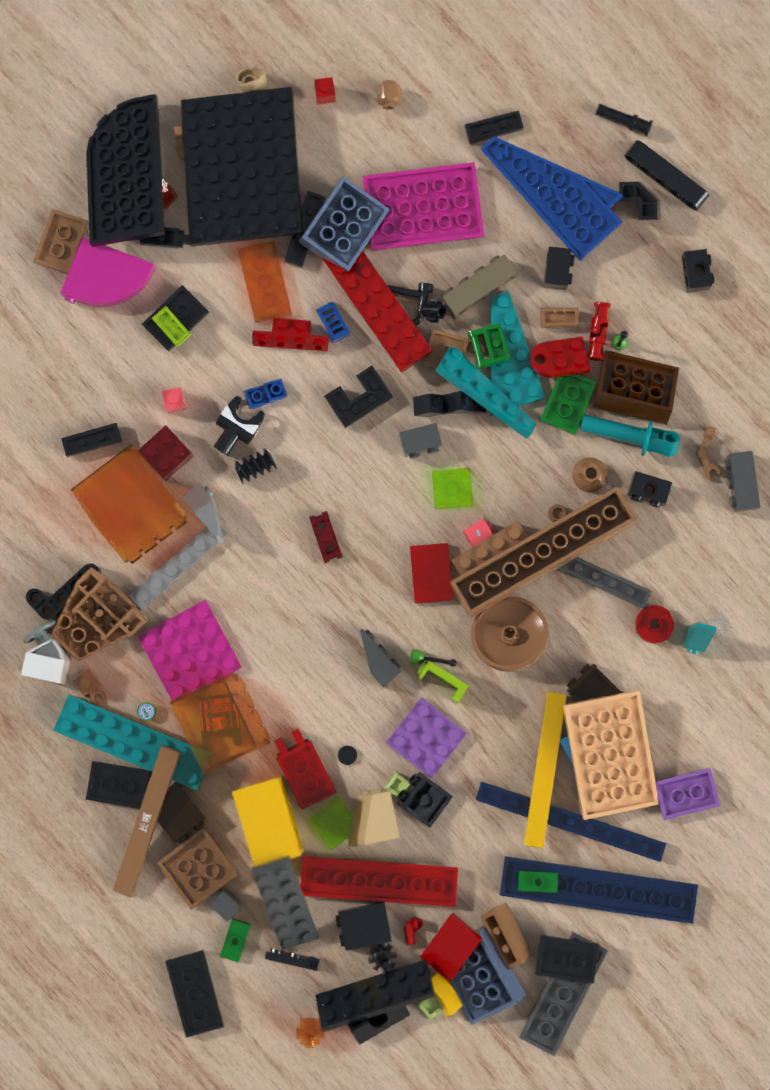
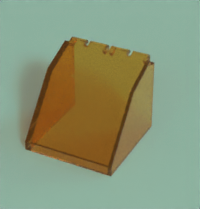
(129, 504)
(220, 722)

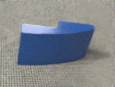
(265, 394)

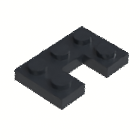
(351, 411)

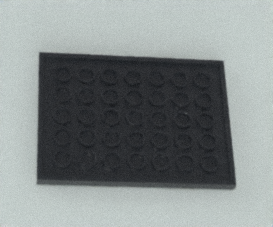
(241, 167)

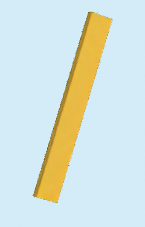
(545, 770)

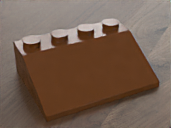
(636, 387)

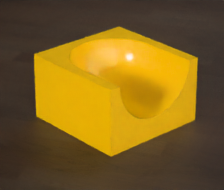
(268, 821)

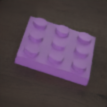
(426, 738)

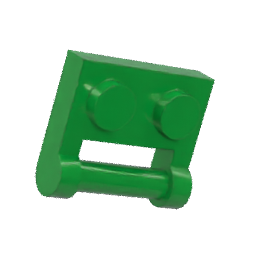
(495, 345)

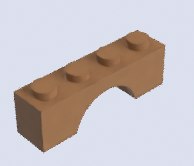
(489, 548)

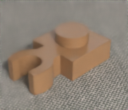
(87, 685)

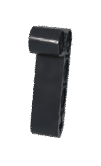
(53, 601)

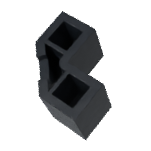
(647, 202)

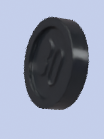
(347, 755)

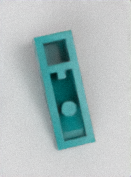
(698, 637)

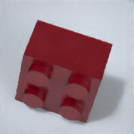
(165, 453)

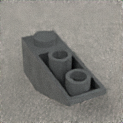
(380, 665)

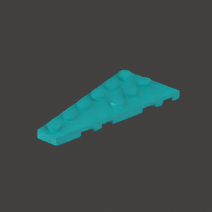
(515, 376)

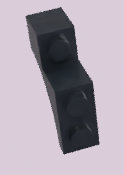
(452, 403)

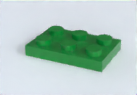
(568, 402)

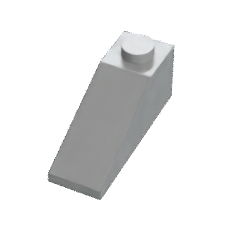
(205, 507)

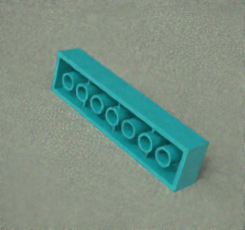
(125, 739)

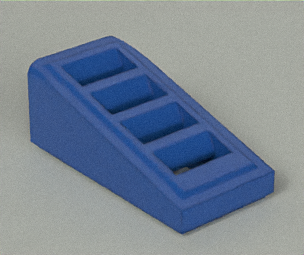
(340, 335)

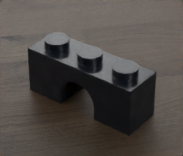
(370, 1027)

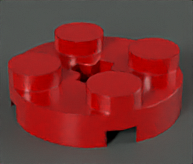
(644, 629)

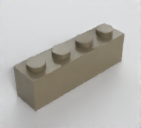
(479, 286)

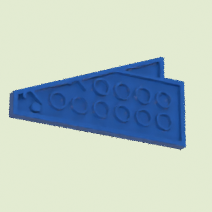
(566, 201)

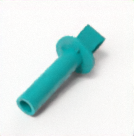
(649, 438)

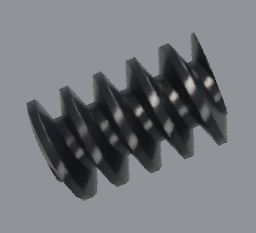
(255, 465)

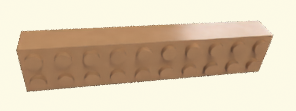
(543, 552)

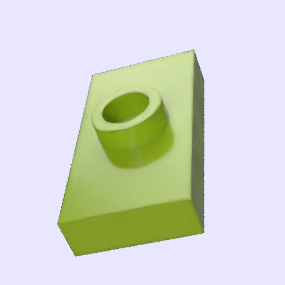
(171, 326)

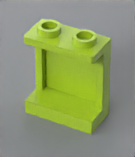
(446, 677)

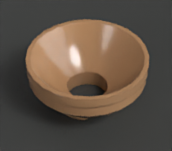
(582, 481)

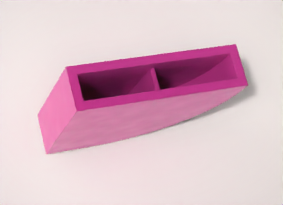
(105, 276)

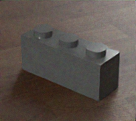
(742, 481)

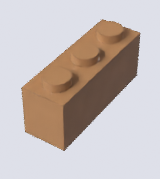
(506, 936)

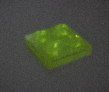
(452, 488)
(333, 822)

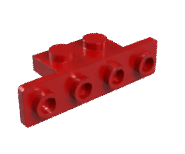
(290, 335)

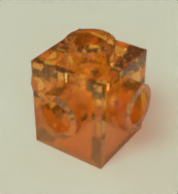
(306, 1025)

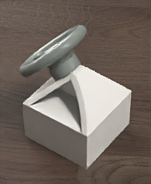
(46, 660)

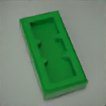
(537, 881)
(235, 940)

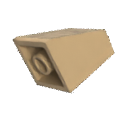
(373, 819)

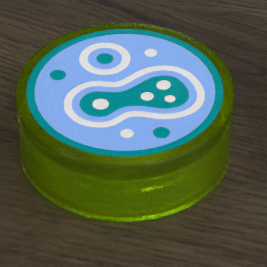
(146, 711)

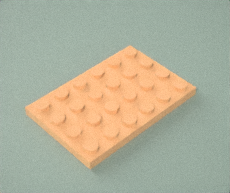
(611, 754)

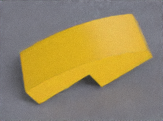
(446, 995)

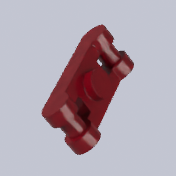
(325, 537)

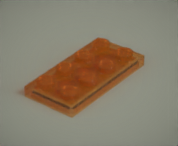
(264, 281)

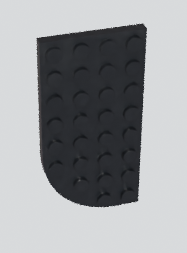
(125, 174)

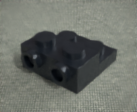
(423, 799)

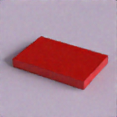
(431, 573)
(451, 947)

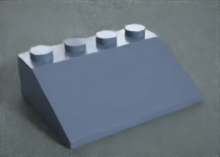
(344, 224)
(485, 982)

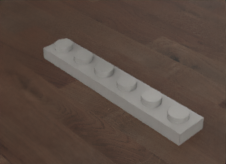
(174, 567)

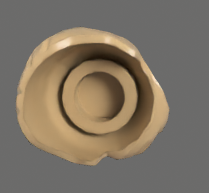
(251, 80)

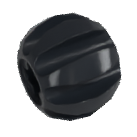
(386, 961)

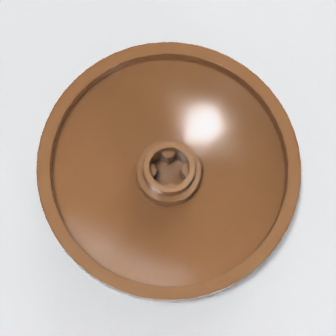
(510, 634)

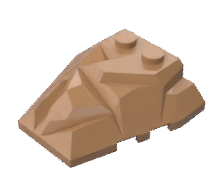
(96, 616)

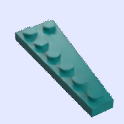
(477, 386)

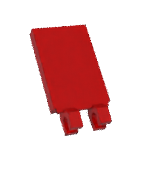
(304, 771)

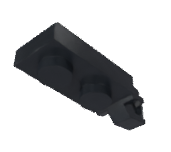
(172, 239)
(293, 959)

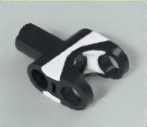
(235, 427)

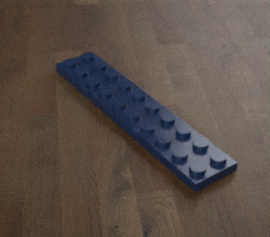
(605, 890)

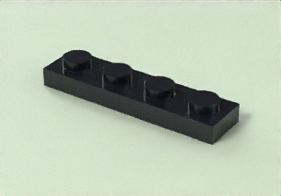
(297, 252)

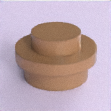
(557, 512)

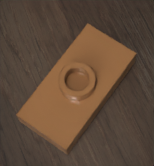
(559, 317)

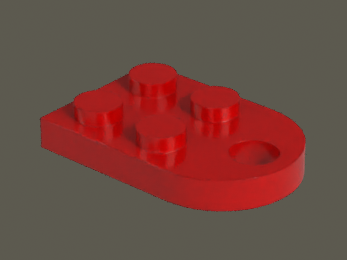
(561, 358)

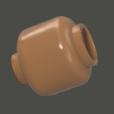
(388, 94)

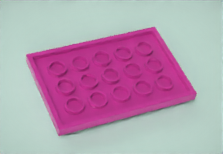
(426, 206)

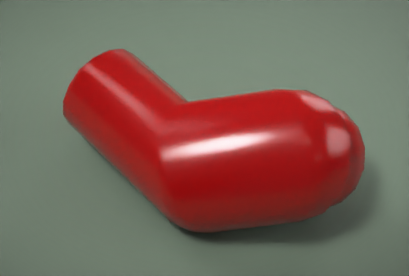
(410, 928)

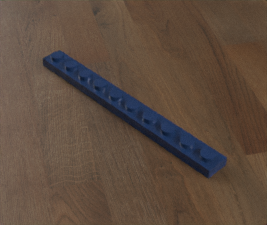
(574, 823)

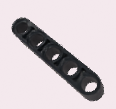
(666, 175)

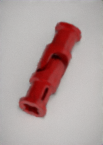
(599, 328)

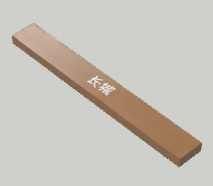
(146, 821)

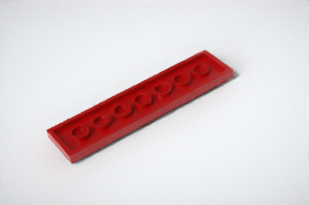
(382, 312)
(379, 881)

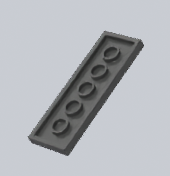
(285, 902)
(556, 1008)

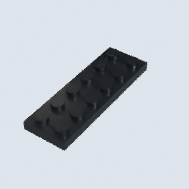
(375, 995)

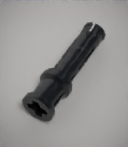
(632, 122)

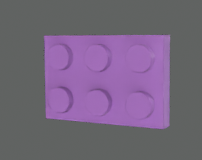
(687, 794)

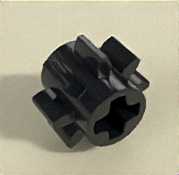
(434, 310)

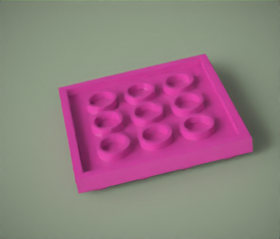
(189, 651)

